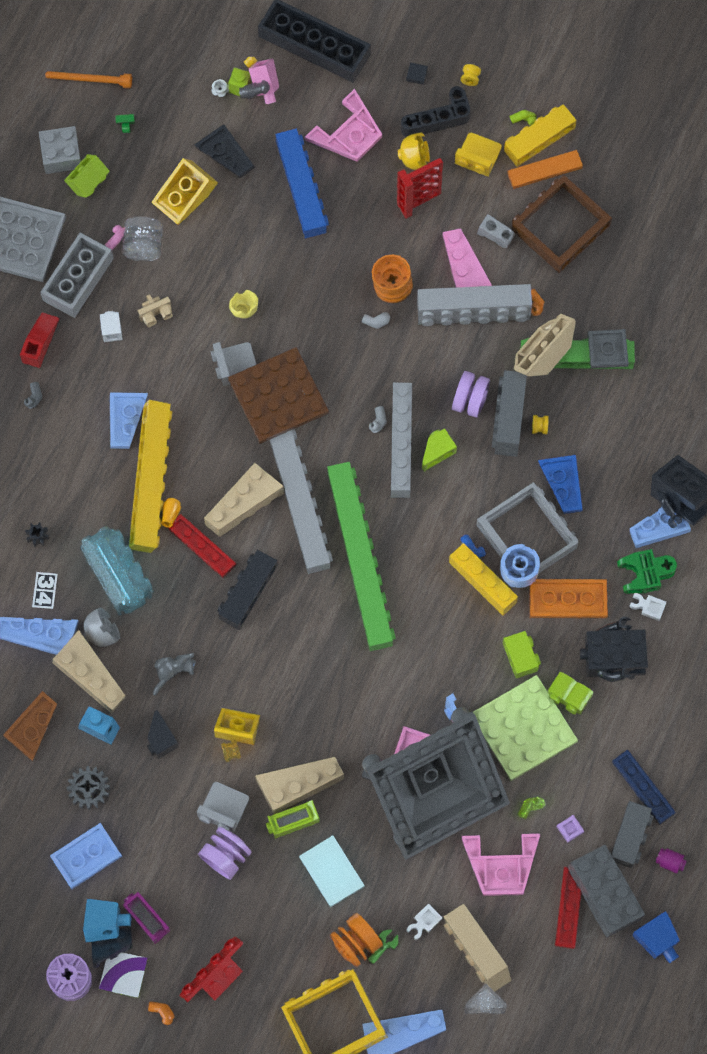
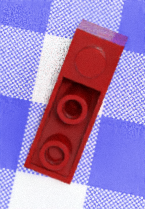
(39, 340)

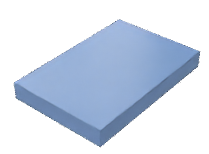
(86, 856)

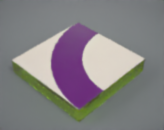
(124, 975)

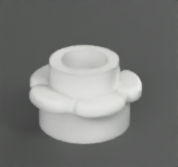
(220, 84)

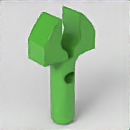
(374, 957)

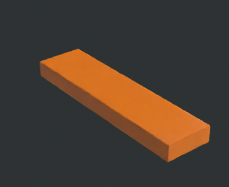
(544, 169)

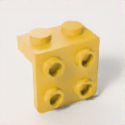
(478, 154)

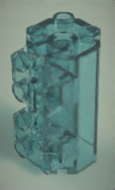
(116, 570)

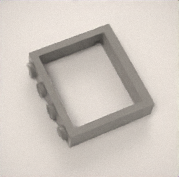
(548, 508)

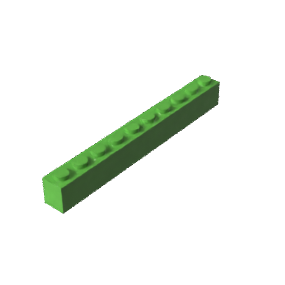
(359, 555)

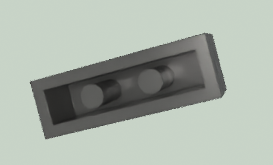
(631, 834)

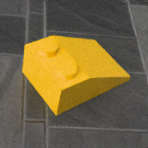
(184, 191)

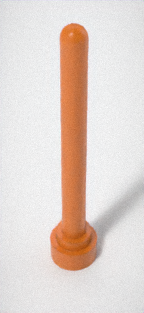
(124, 80)

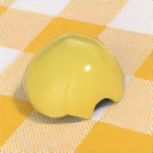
(244, 304)

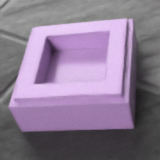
(570, 828)

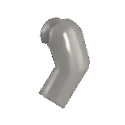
(378, 321)
(380, 421)

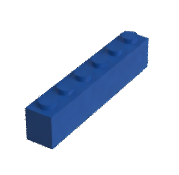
(301, 183)

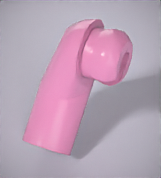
(116, 238)

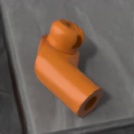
(538, 303)

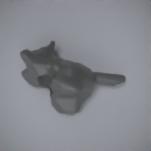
(169, 667)

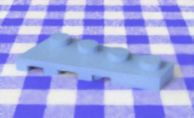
(406, 1031)

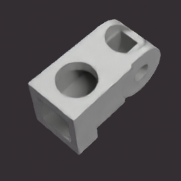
(496, 231)

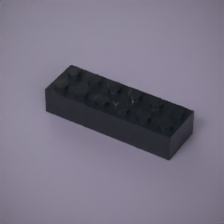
(314, 40)

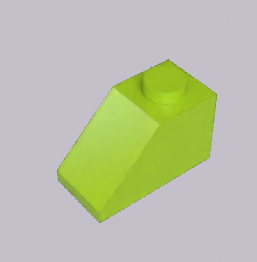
(438, 448)

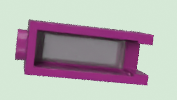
(146, 917)

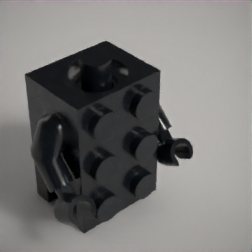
(681, 490)
(615, 652)

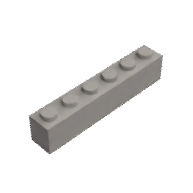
(401, 440)

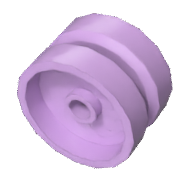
(471, 394)

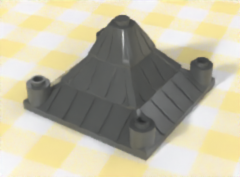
(437, 784)

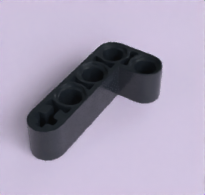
(433, 115)

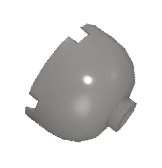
(99, 629)

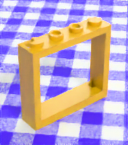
(327, 987)

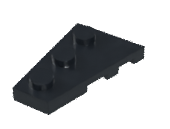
(226, 151)

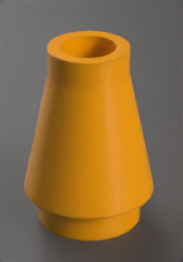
(170, 511)

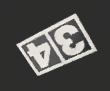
(44, 590)

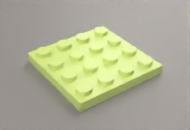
(524, 728)

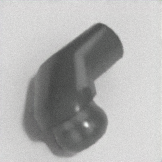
(35, 397)

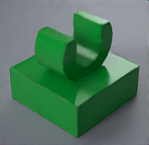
(125, 120)

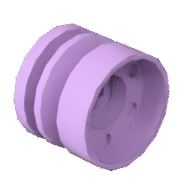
(227, 850)
(79, 982)

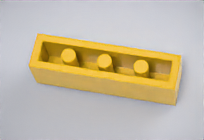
(539, 135)
(483, 579)

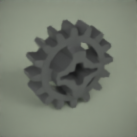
(80, 788)

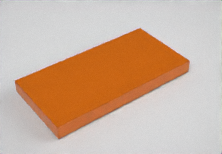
(568, 598)

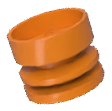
(390, 269)
(356, 940)

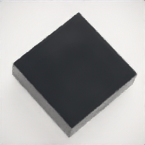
(417, 73)

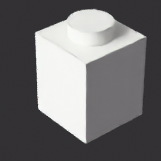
(111, 326)

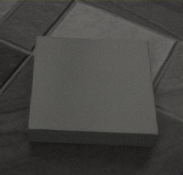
(608, 348)

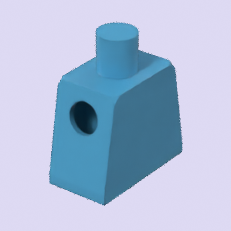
(98, 724)
(103, 920)

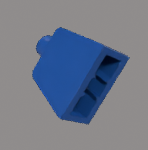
(659, 937)

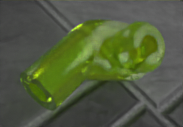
(531, 804)

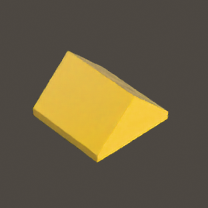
(237, 726)

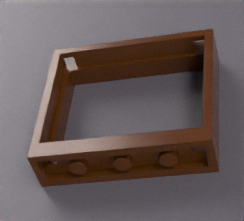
(581, 244)

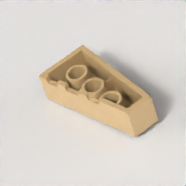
(247, 496)
(87, 671)
(297, 783)
(477, 947)

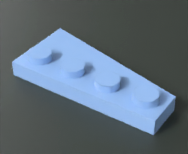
(38, 633)

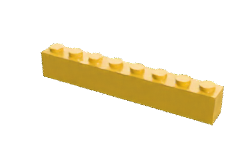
(149, 476)

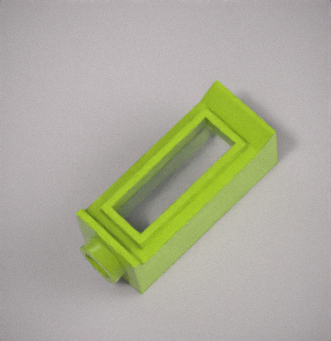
(292, 819)

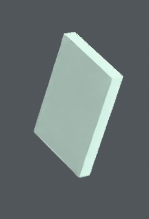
(331, 871)

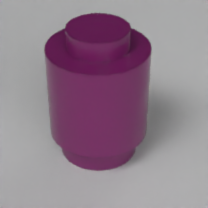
(671, 860)

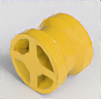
(470, 75)
(539, 424)

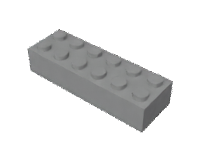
(474, 304)

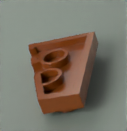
(31, 726)

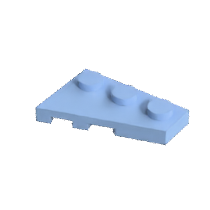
(124, 417)

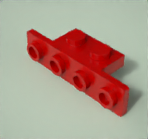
(217, 974)

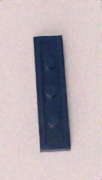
(643, 787)

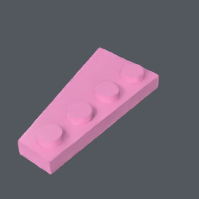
(463, 262)

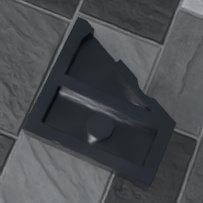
(111, 947)

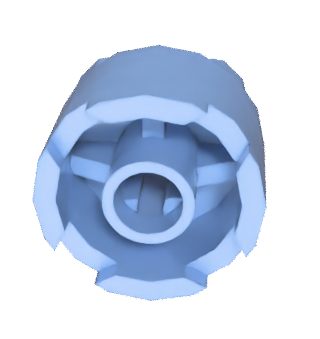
(527, 559)

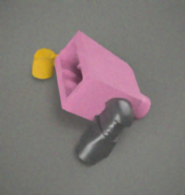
(263, 78)

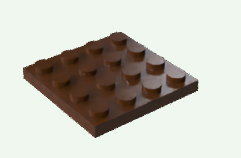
(278, 395)

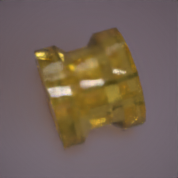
(230, 751)

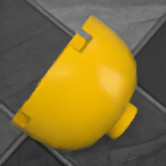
(414, 151)

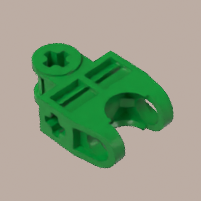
(648, 571)

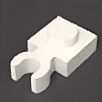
(651, 607)
(426, 919)

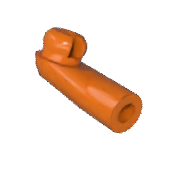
(164, 1010)

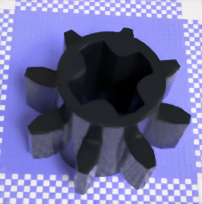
(34, 529)

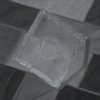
(485, 1002)

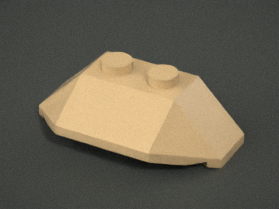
(545, 347)

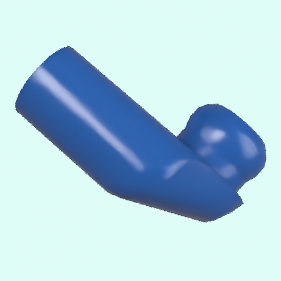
(479, 552)

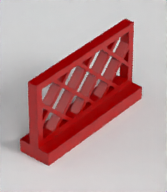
(419, 186)

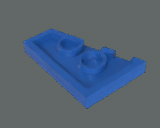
(564, 481)

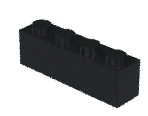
(248, 589)

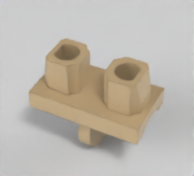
(154, 307)

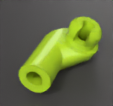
(524, 115)

